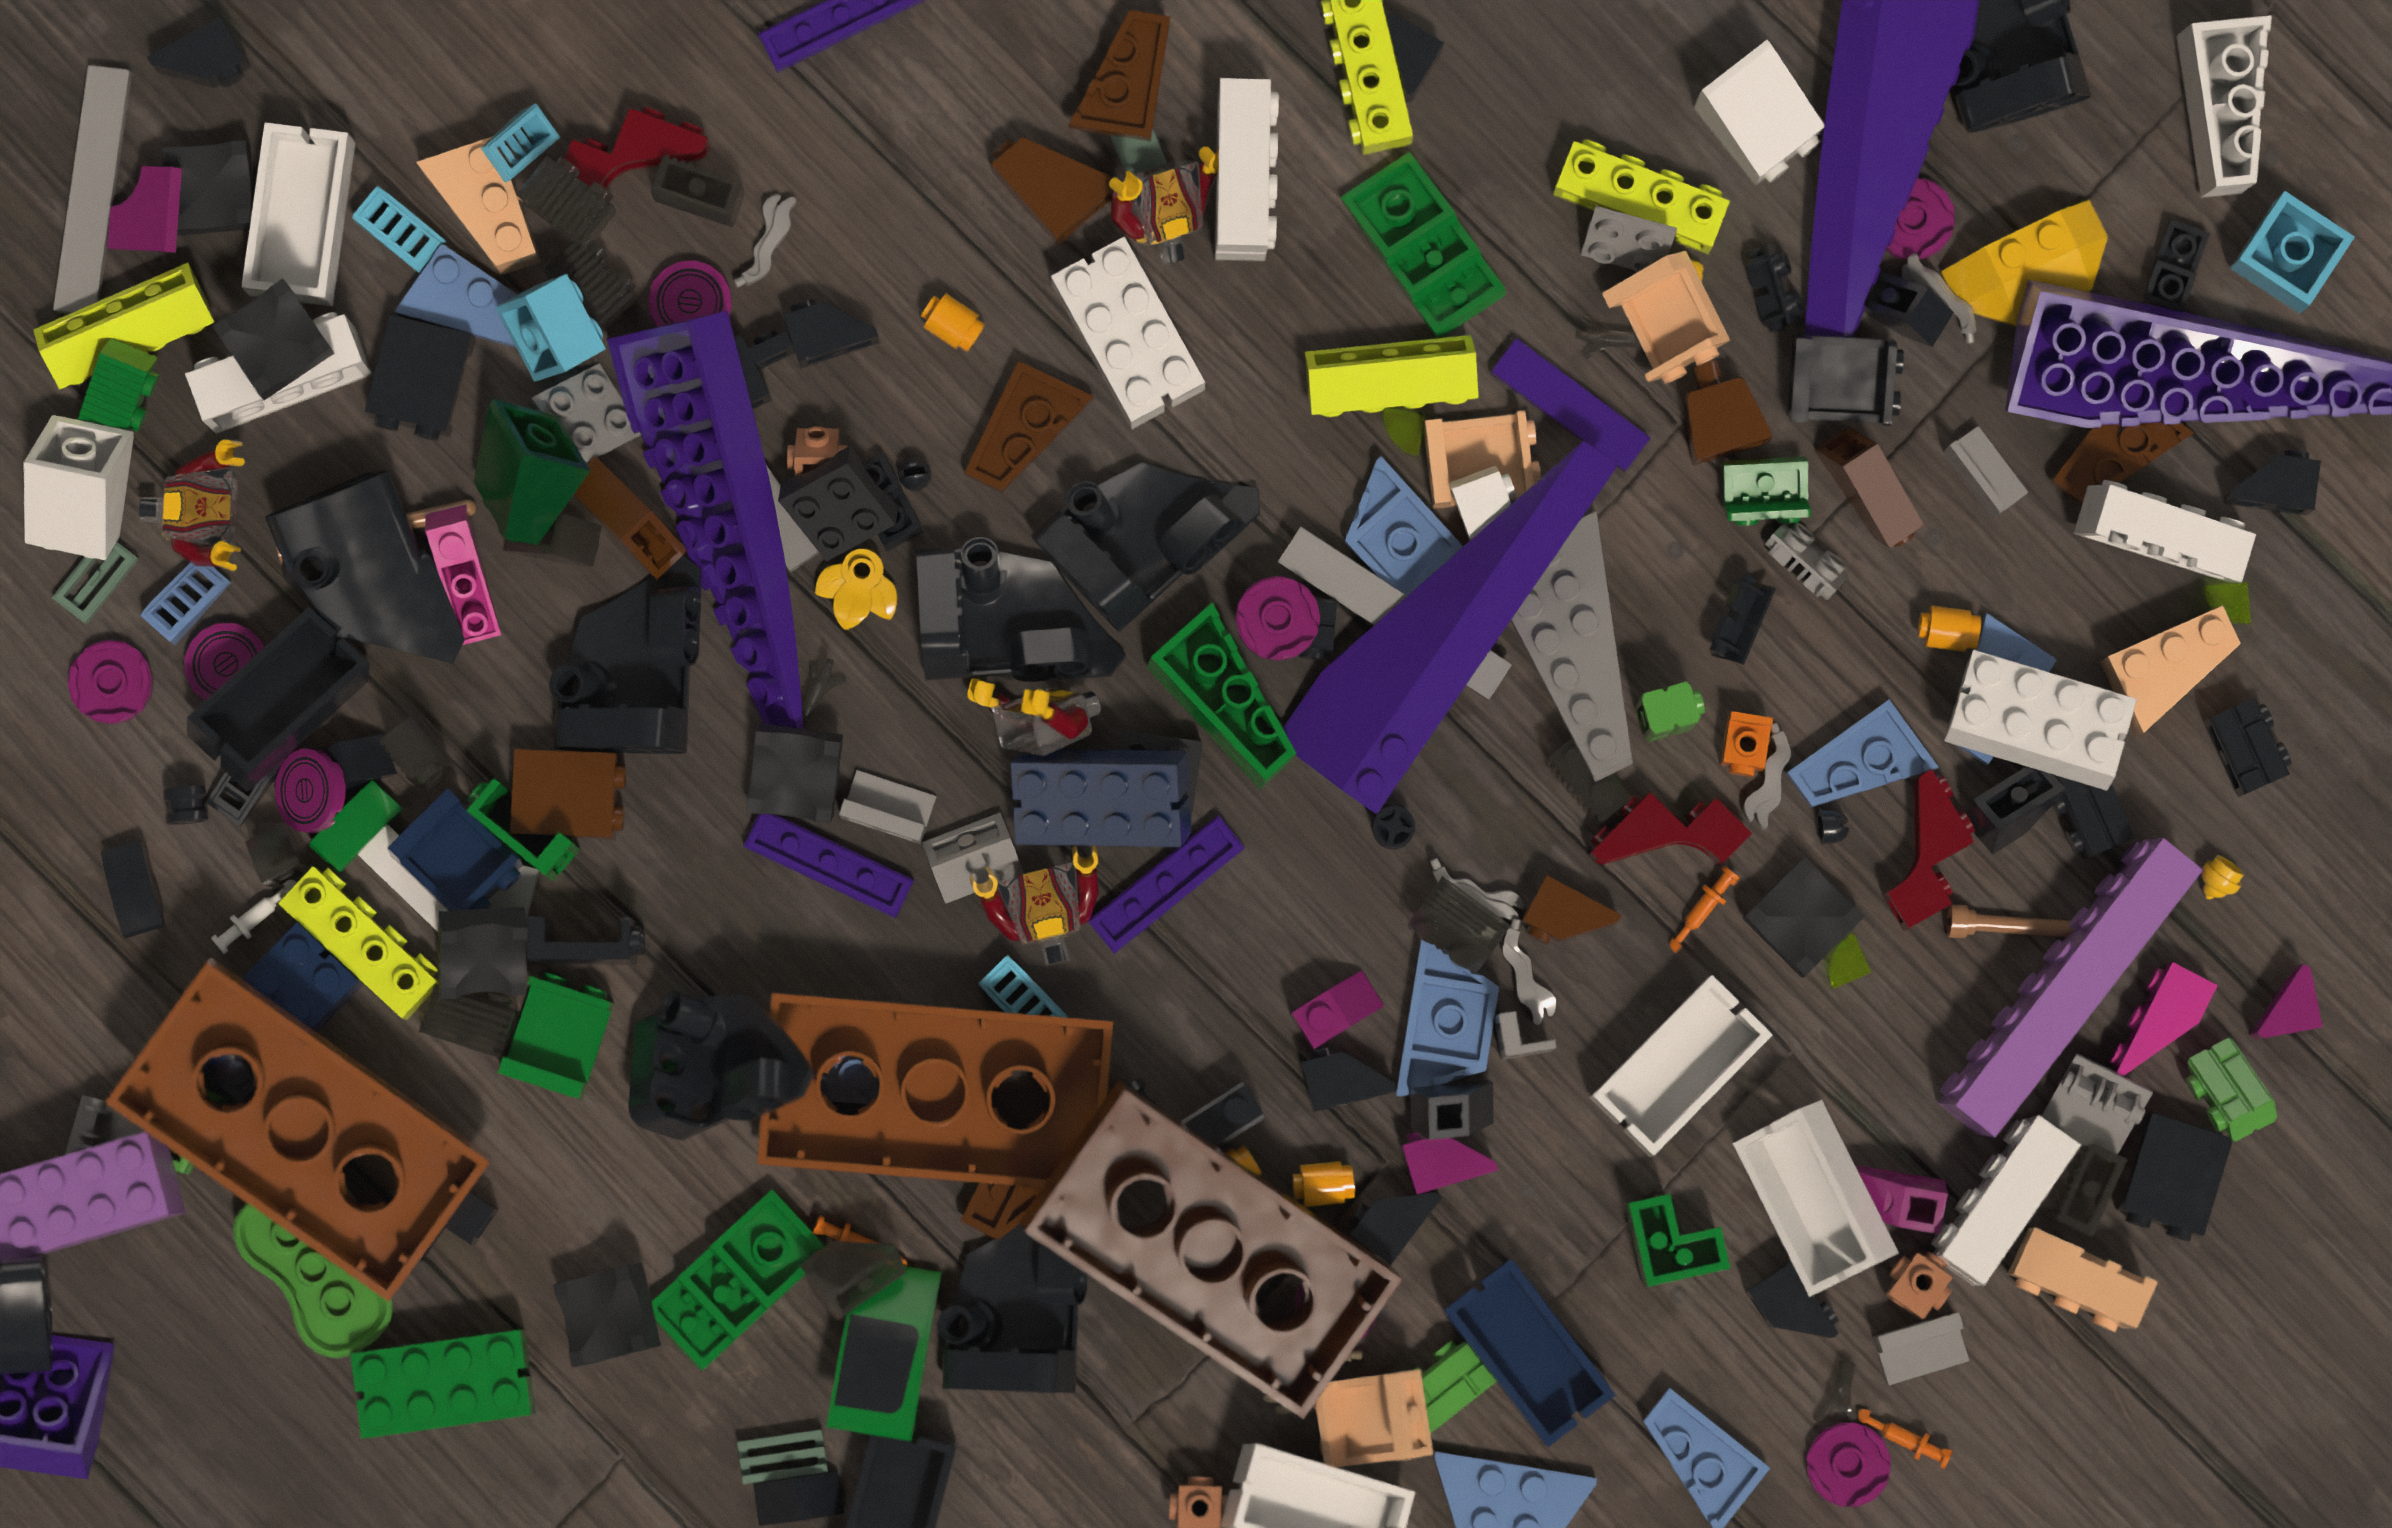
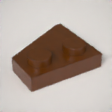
(998, 1208)

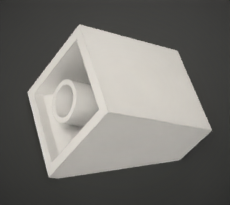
(1760, 114)
(76, 487)

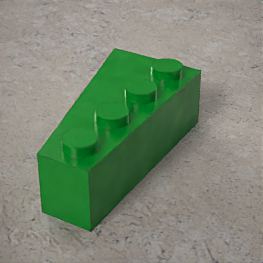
(1223, 696)

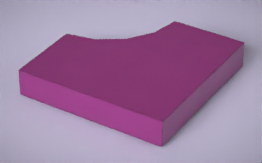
(149, 215)

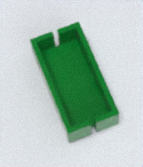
(443, 1384)

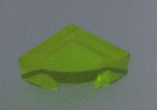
(1404, 429)
(2233, 598)
(1847, 963)

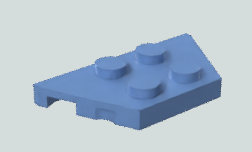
(1398, 532)
(1446, 1023)
(1509, 1495)

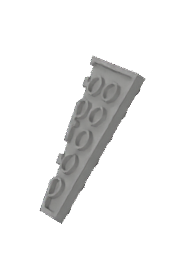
(1574, 649)

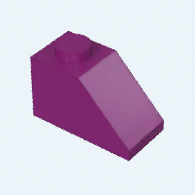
(1336, 1010)
(1442, 1162)

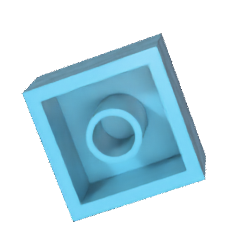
(2292, 252)
(551, 327)

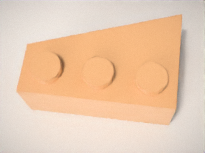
(484, 204)
(2169, 665)
(2081, 1281)

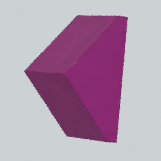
(2293, 1007)

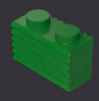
(119, 387)

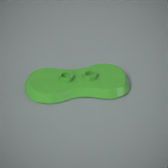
(327, 1304)

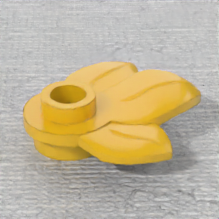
(858, 595)

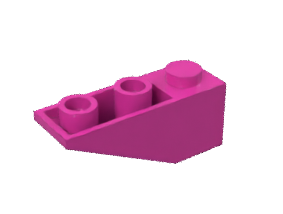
(462, 572)
(2172, 1008)

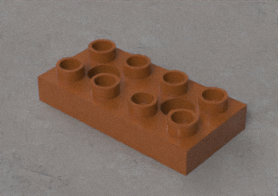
(936, 1090)
(299, 1129)

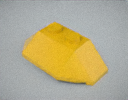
(2054, 250)

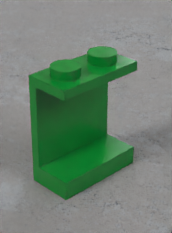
(551, 860)
(558, 1036)

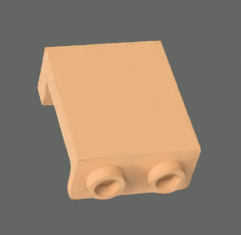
(1670, 316)
(1473, 445)
(1373, 1419)

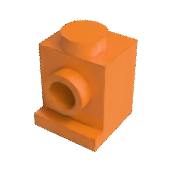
(1740, 726)

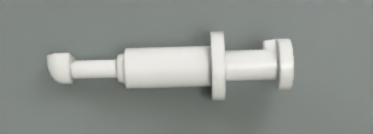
(251, 918)

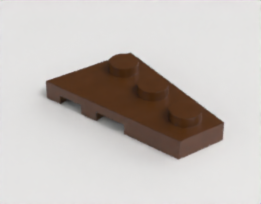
(1128, 82)
(1023, 425)
(2115, 454)

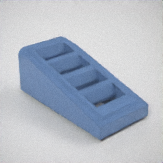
(197, 609)

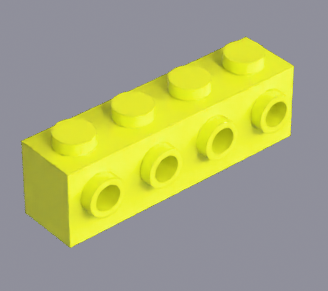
(1369, 74)
(1627, 187)
(139, 316)
(1391, 375)
(359, 942)

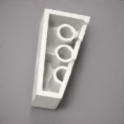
(2224, 99)
(2165, 532)

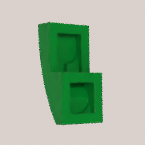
(355, 826)

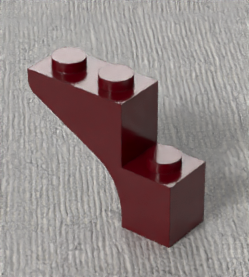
(640, 145)
(1652, 826)
(1938, 834)

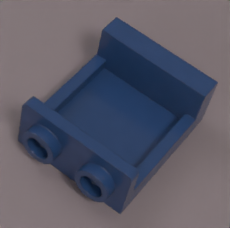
(455, 856)

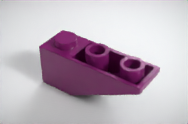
(1906, 1198)

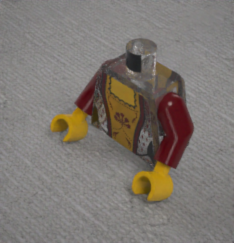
(1164, 202)
(200, 507)
(1040, 719)
(1043, 904)

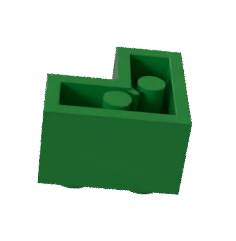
(1664, 1253)

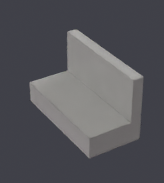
(1985, 472)
(888, 807)
(969, 852)
(1509, 1039)
(1921, 1348)

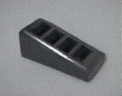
(239, 817)

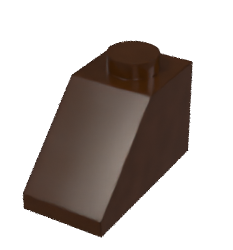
(1564, 913)

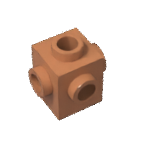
(812, 448)
(1904, 1289)
(1198, 1489)

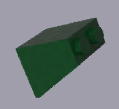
(526, 470)

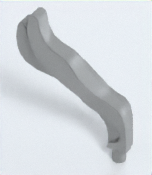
(777, 227)
(1917, 273)
(1769, 795)
(1498, 902)
(1528, 991)

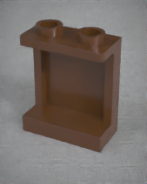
(566, 794)

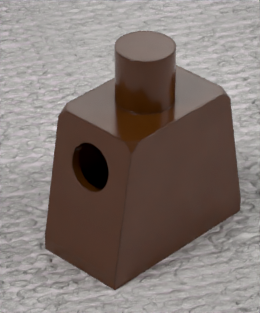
(1722, 416)

